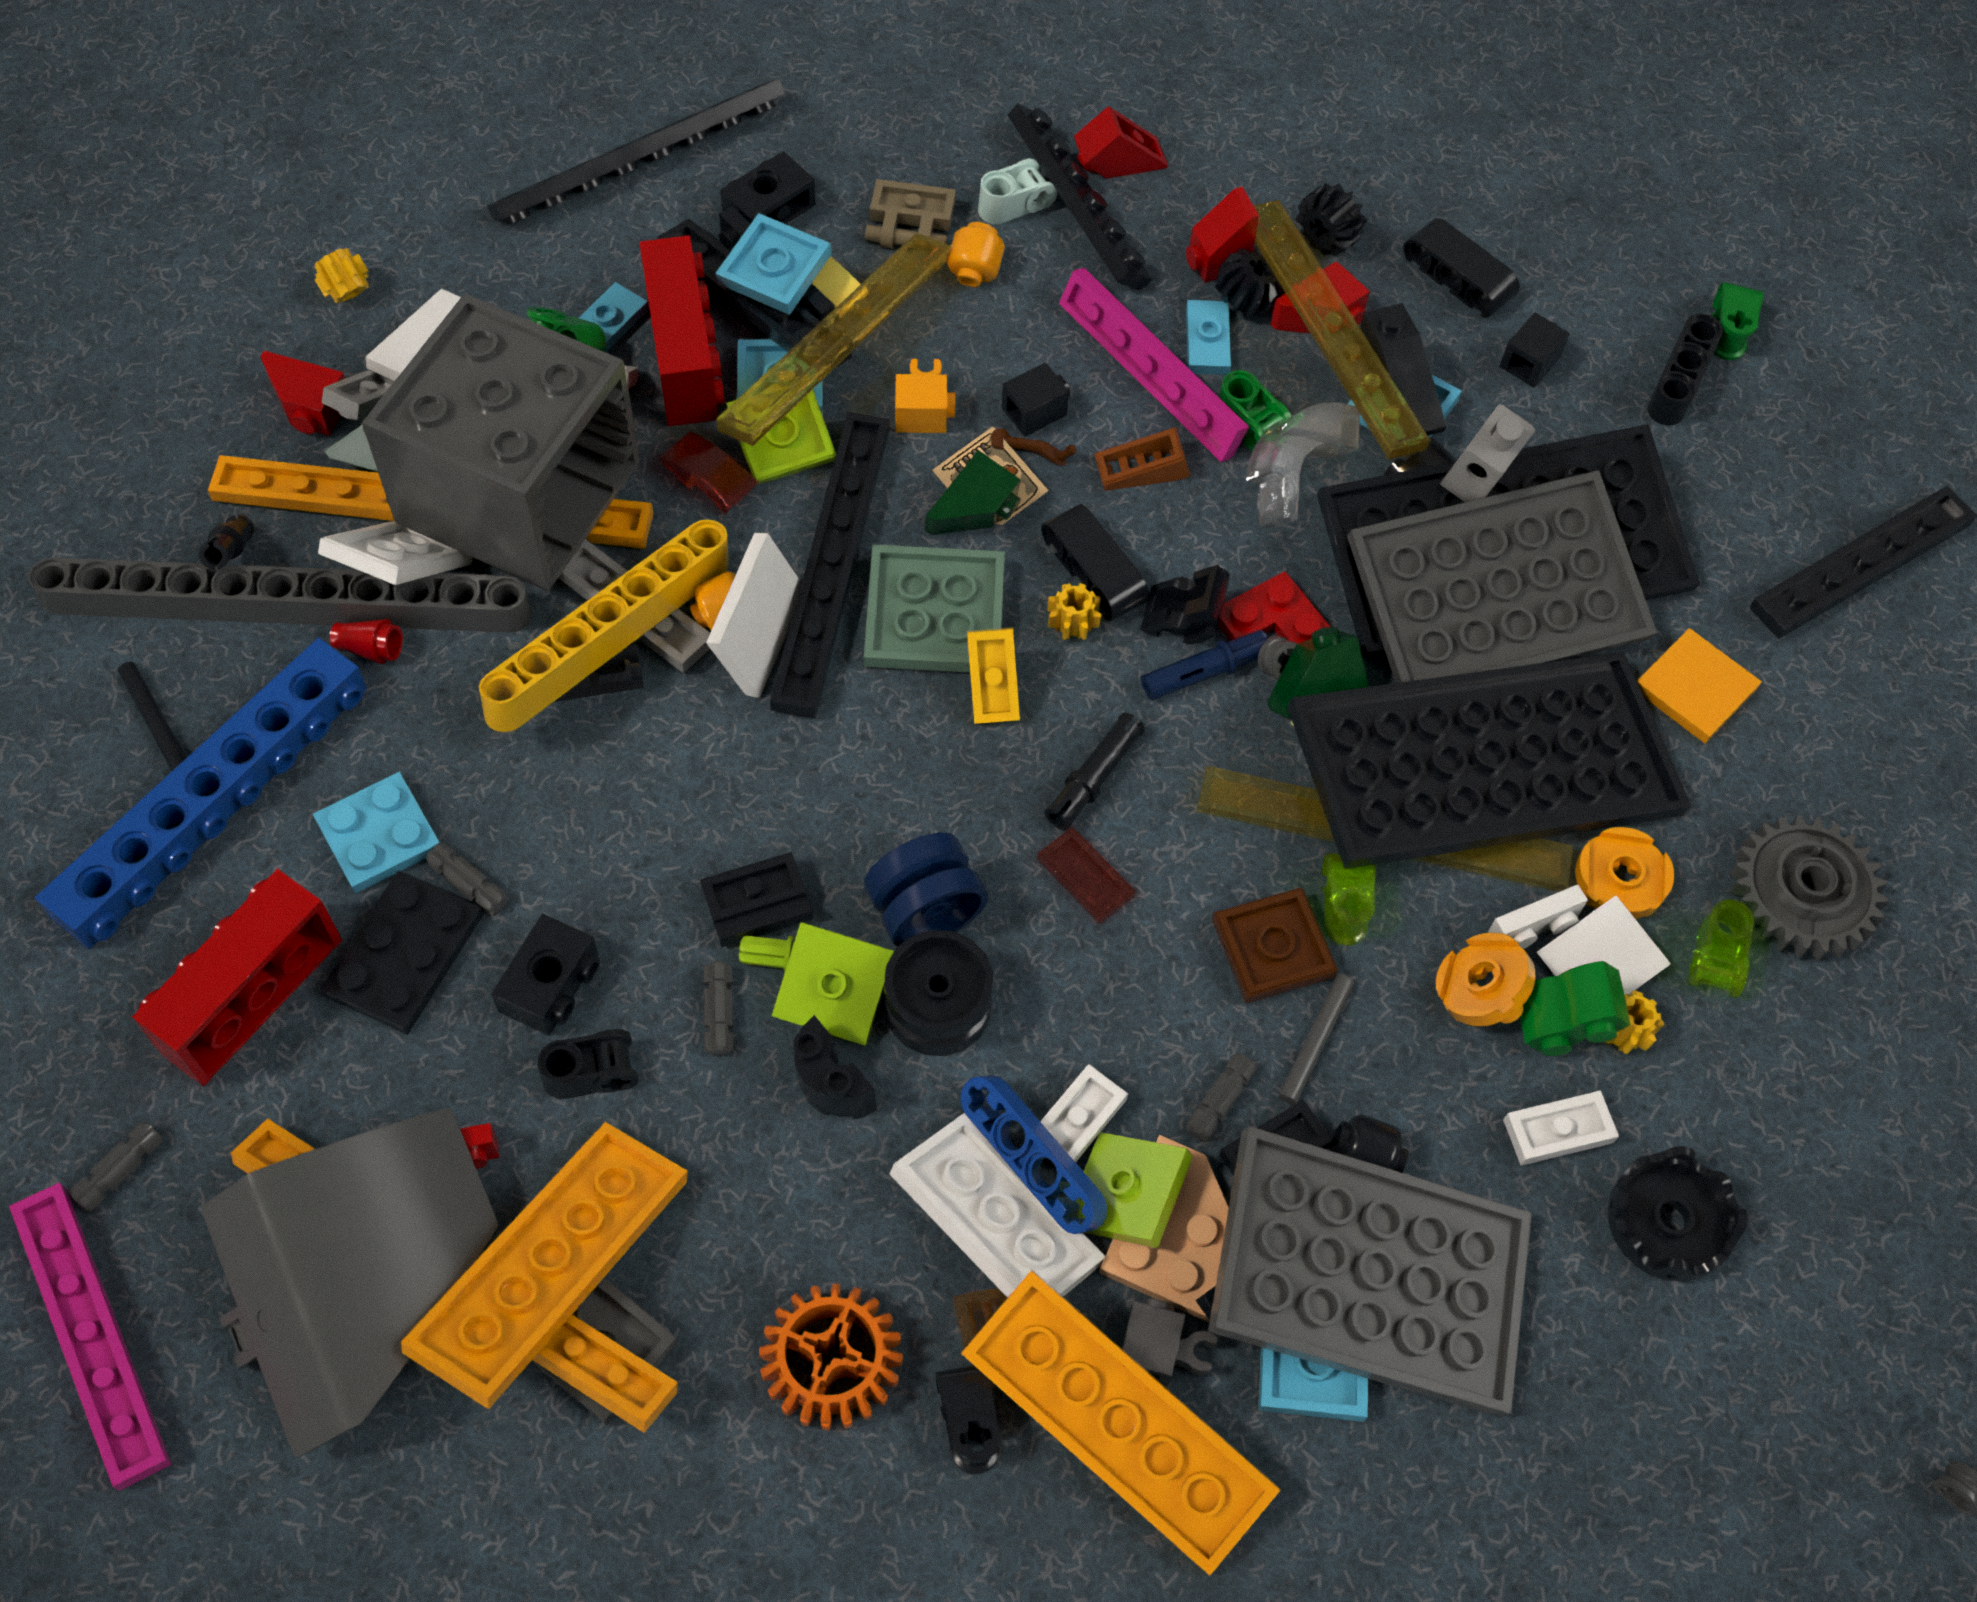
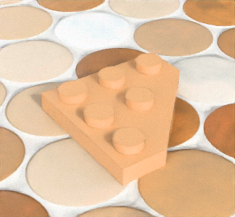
(1189, 1249)

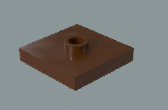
(1274, 945)

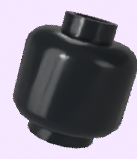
(1371, 1142)

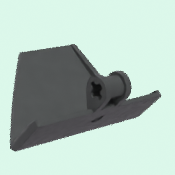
(343, 1261)

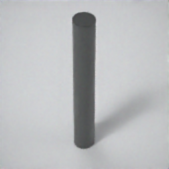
(1316, 1039)

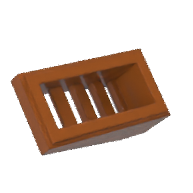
(1158, 471)

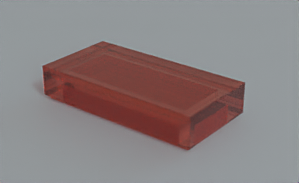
(1086, 875)

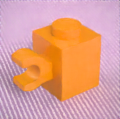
(923, 400)

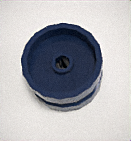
(925, 887)

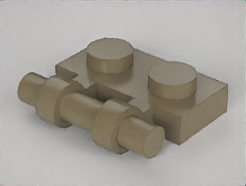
(911, 206)

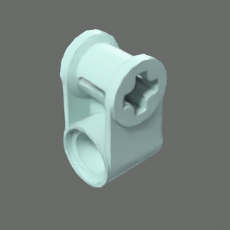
(1012, 192)

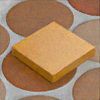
(1697, 685)

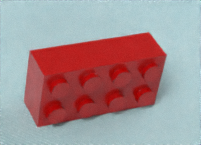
(682, 330)
(238, 977)

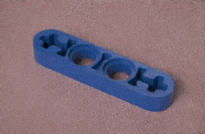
(1028, 1159)

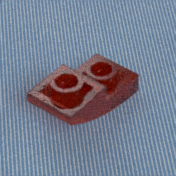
(711, 469)

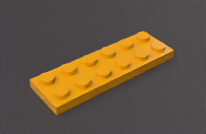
(544, 1265)
(1121, 1422)

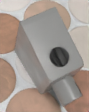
(1491, 448)

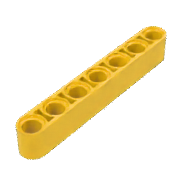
(602, 626)

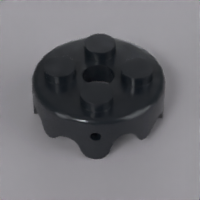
(1699, 1194)

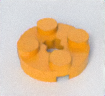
(1632, 849)
(1499, 999)

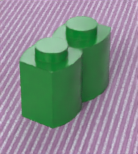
(1575, 1007)

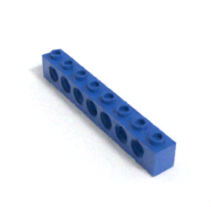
(180, 795)

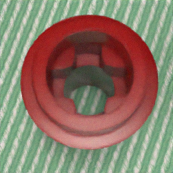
(368, 639)

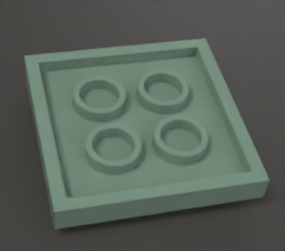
(927, 603)

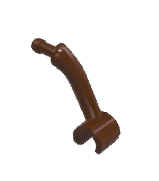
(1036, 446)

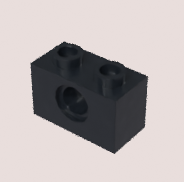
(774, 189)
(547, 949)

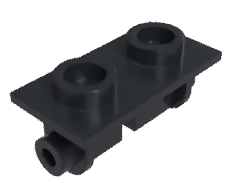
(616, 675)

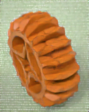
(808, 1344)

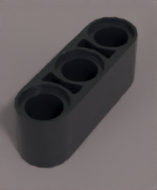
(1462, 266)
(1685, 369)
(1096, 560)

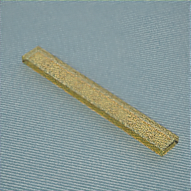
(1337, 334)
(832, 340)
(1300, 812)

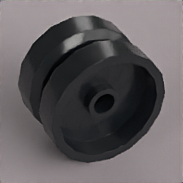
(938, 992)

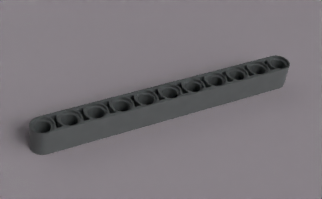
(256, 595)

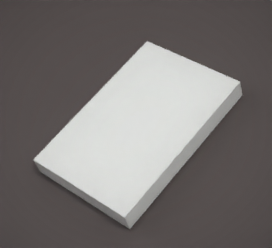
(403, 344)
(392, 553)
(755, 615)

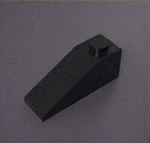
(1404, 358)

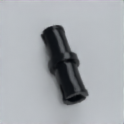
(226, 541)

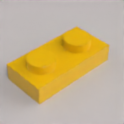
(993, 675)

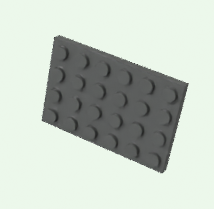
(1502, 581)
(1372, 1272)

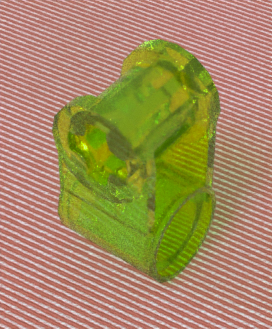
(1347, 894)
(1723, 957)

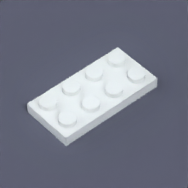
(991, 1211)

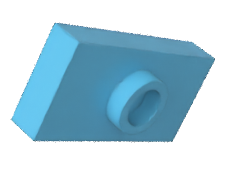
(616, 312)
(1208, 337)

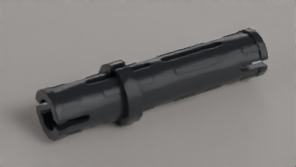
(1084, 784)

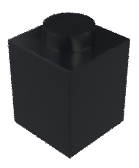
(1534, 349)
(1035, 399)

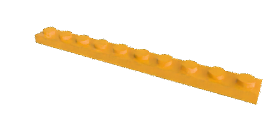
(363, 495)
(574, 1353)

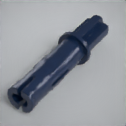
(1201, 666)

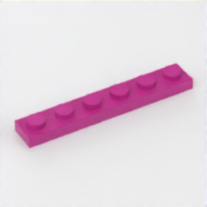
(1153, 365)
(90, 1337)

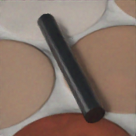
(151, 714)

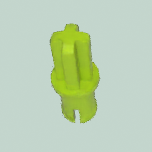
(765, 951)

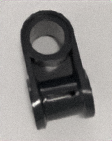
(592, 1064)
(968, 1410)

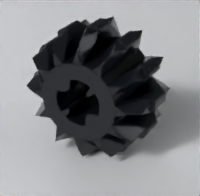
(1331, 219)
(1248, 283)

